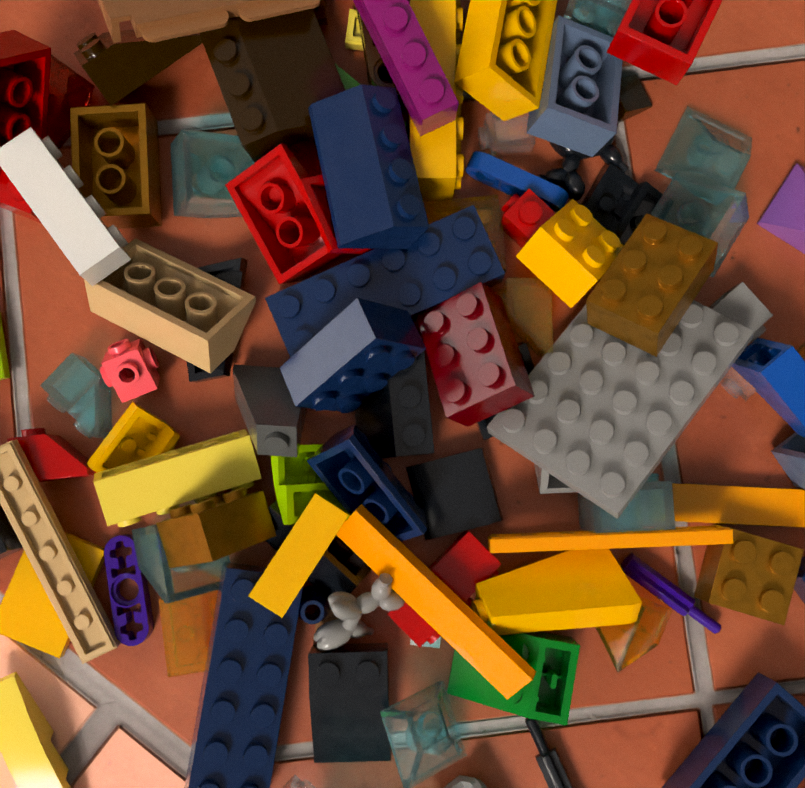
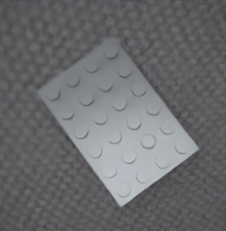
(614, 411)

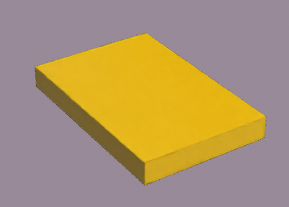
(26, 609)

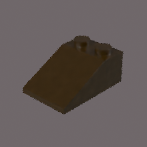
(129, 63)

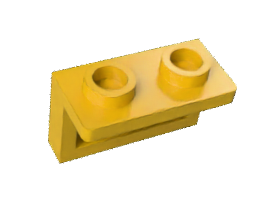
(133, 438)

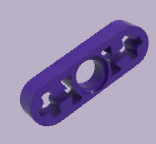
(118, 602)

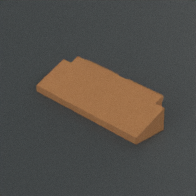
(177, 18)

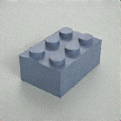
(578, 90)

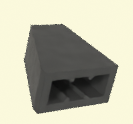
(268, 410)

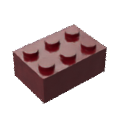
(474, 355)

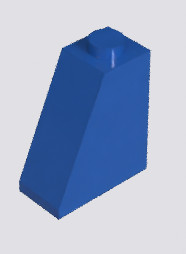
(778, 377)

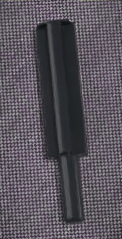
(548, 759)

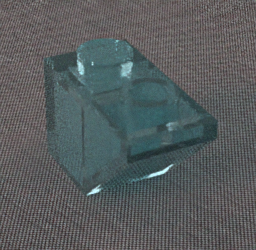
(81, 392)

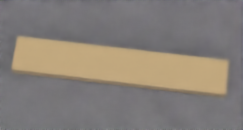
(53, 556)

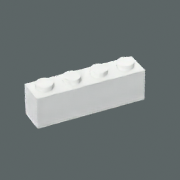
(62, 207)

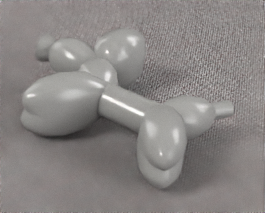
(349, 611)

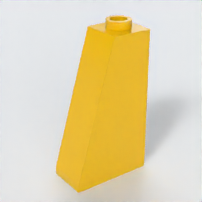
(559, 594)

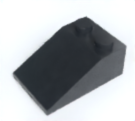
(346, 700)

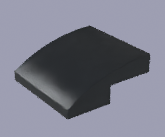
(620, 201)
(455, 493)

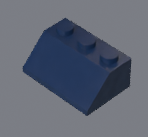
(361, 476)

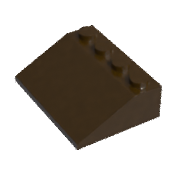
(272, 76)

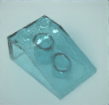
(201, 168)

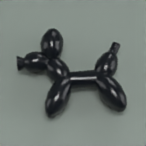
(571, 163)

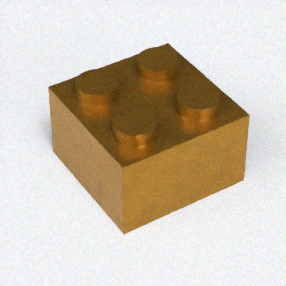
(215, 527)
(750, 576)

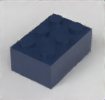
(352, 357)

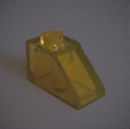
(529, 312)

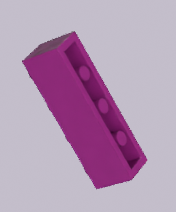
(410, 62)

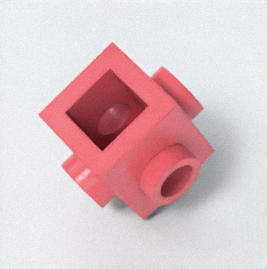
(130, 369)

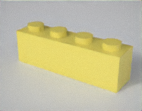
(176, 478)

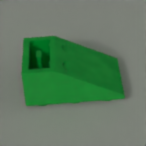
(543, 698)

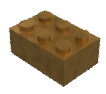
(118, 162)
(651, 284)

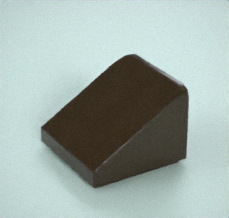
(632, 98)

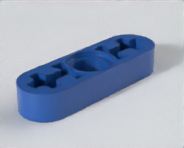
(514, 180)

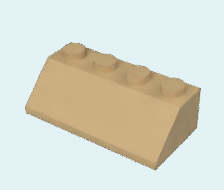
(173, 305)

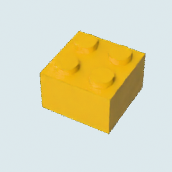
(570, 252)

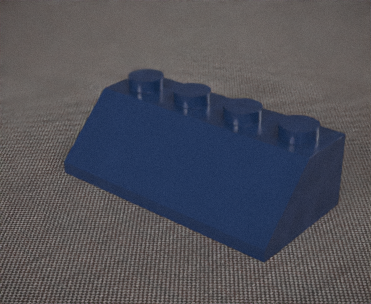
(368, 169)

